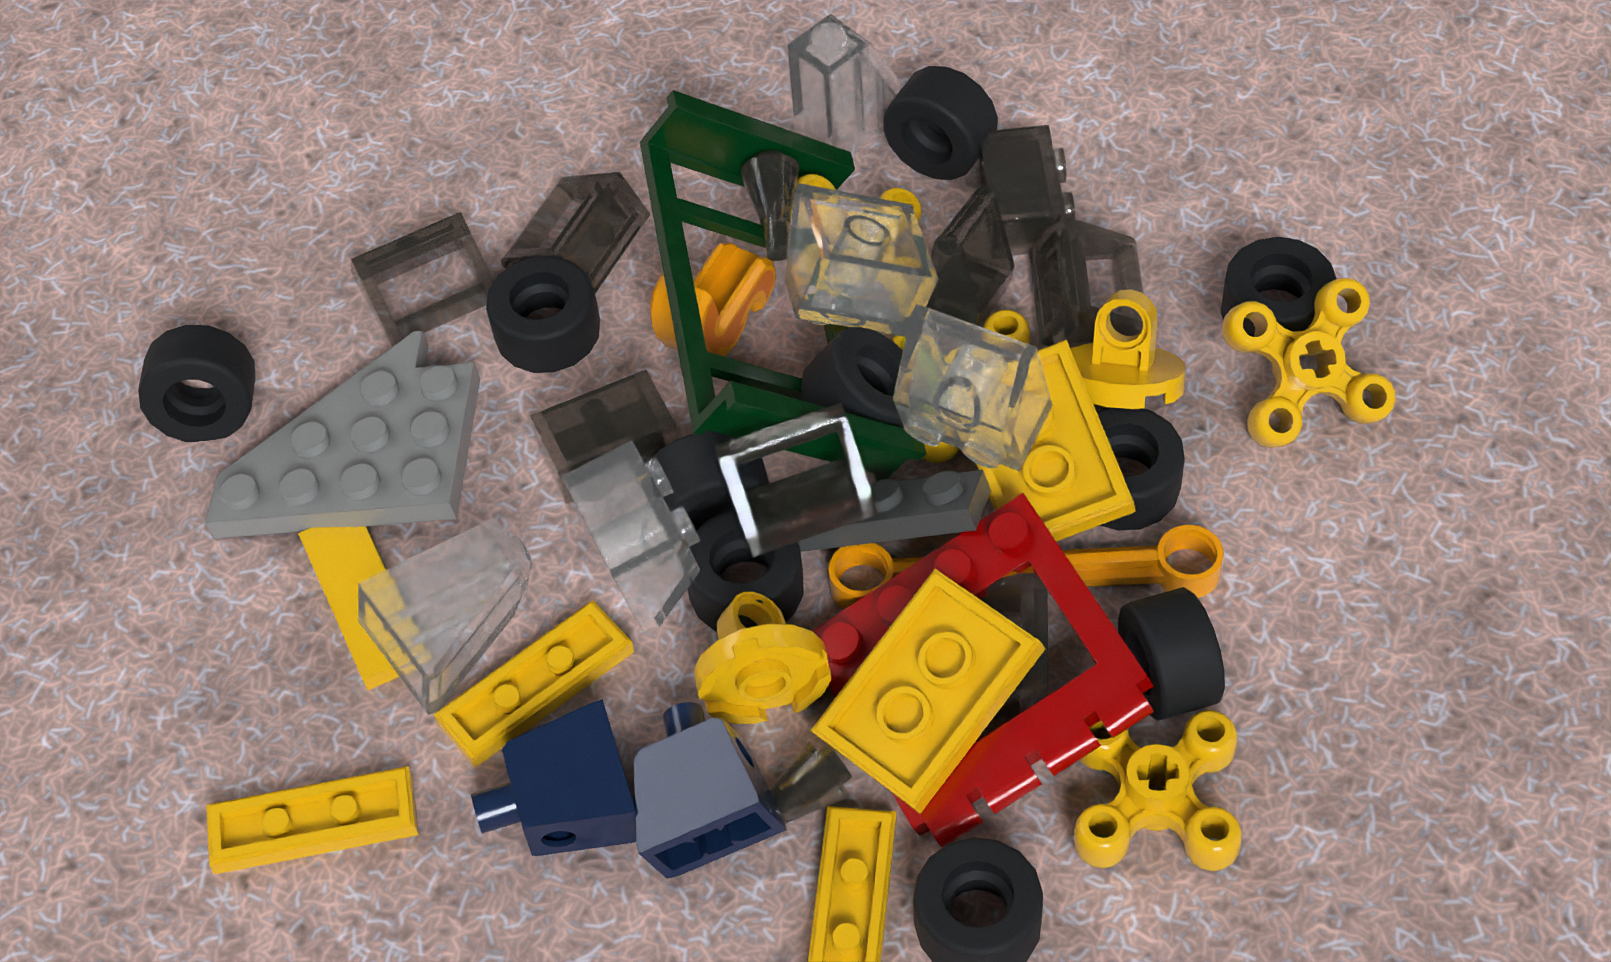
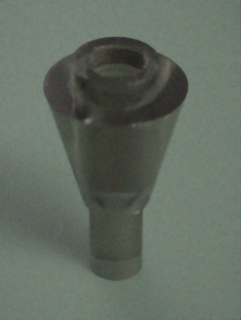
(771, 186)
(810, 783)

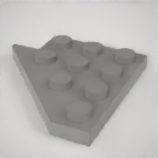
(364, 455)

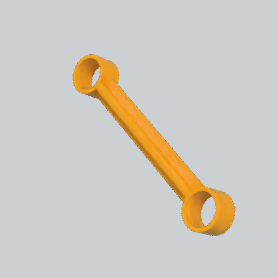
(1093, 565)

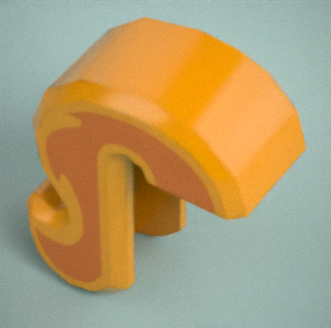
(726, 291)

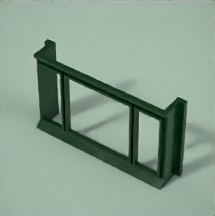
(718, 145)

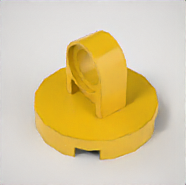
(1128, 368)
(760, 664)

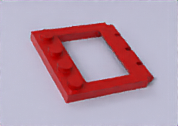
(1051, 729)

